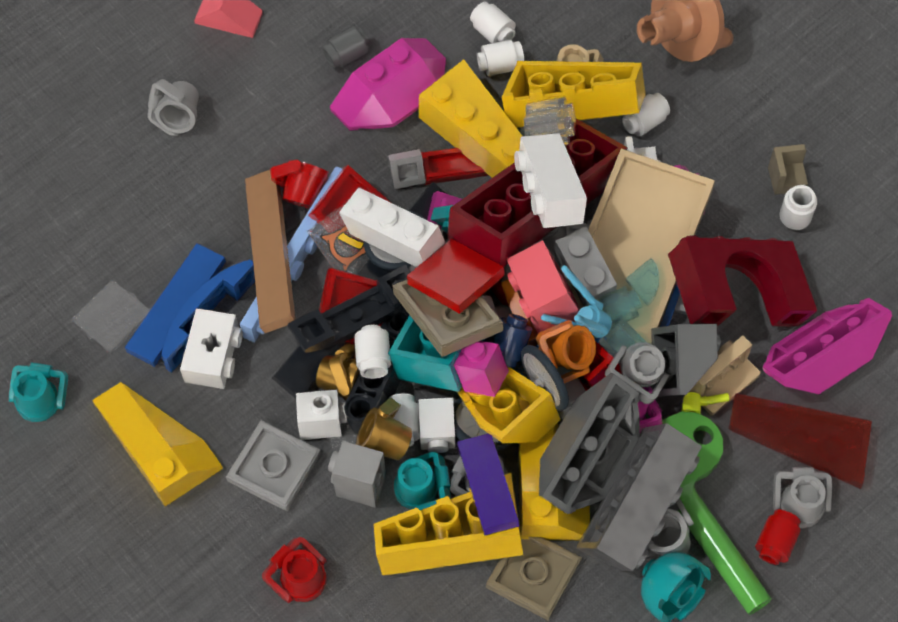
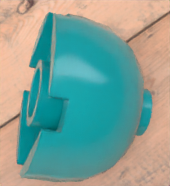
(673, 585)

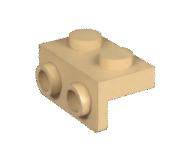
(728, 374)

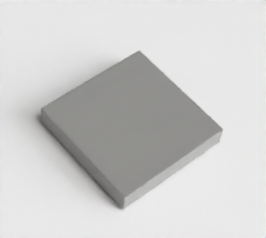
(273, 465)

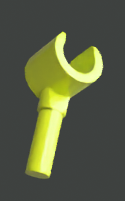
(693, 401)

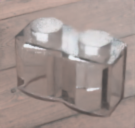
(550, 118)

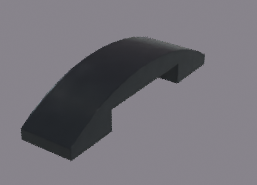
(342, 322)

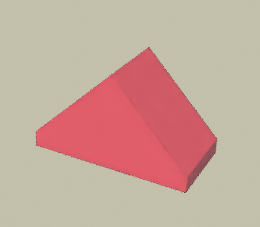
(230, 16)

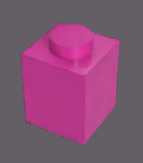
(481, 368)

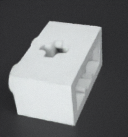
(211, 348)

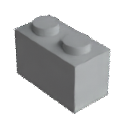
(586, 262)
(358, 473)

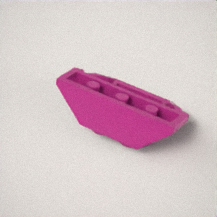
(389, 85)
(828, 347)

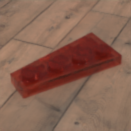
(808, 435)

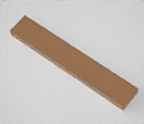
(269, 252)

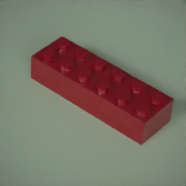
(499, 214)

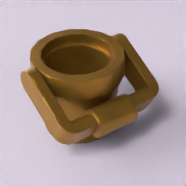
(338, 371)
(385, 433)

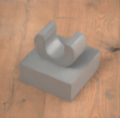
(406, 169)

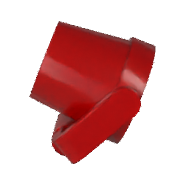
(300, 181)
(301, 573)

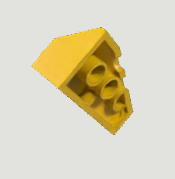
(516, 413)
(160, 446)
(536, 514)

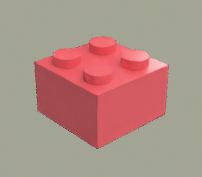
(541, 286)

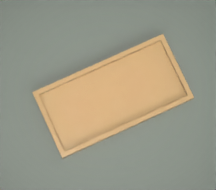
(645, 217)

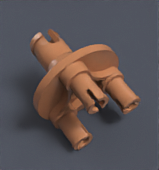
(686, 28)

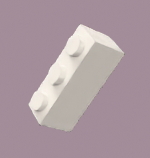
(550, 180)
(391, 228)

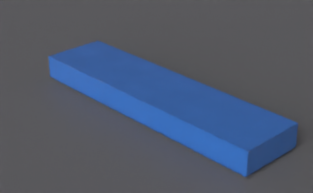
(194, 272)

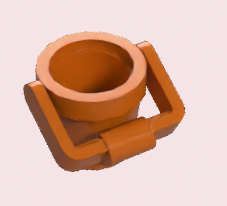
(568, 347)

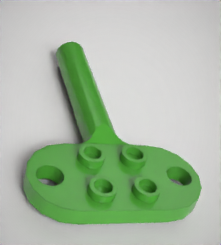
(706, 528)

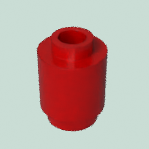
(778, 537)

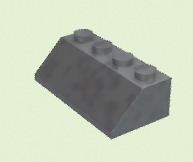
(640, 497)

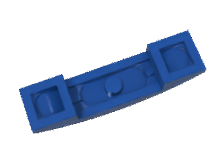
(231, 281)

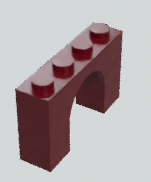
(769, 263)

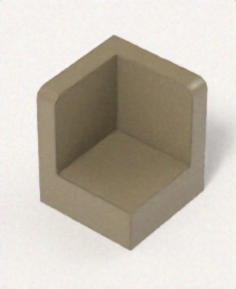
(787, 168)

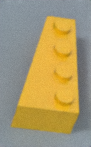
(592, 87)
(470, 119)
(442, 537)

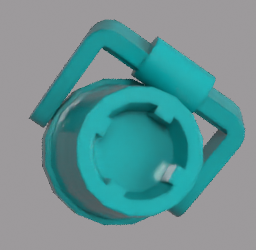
(34, 394)
(418, 485)

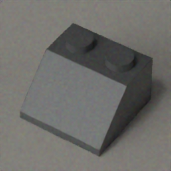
(687, 354)

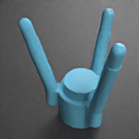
(589, 316)

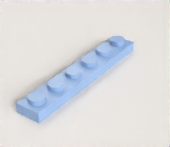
(298, 249)

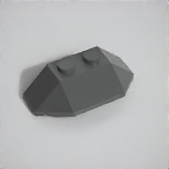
(590, 445)

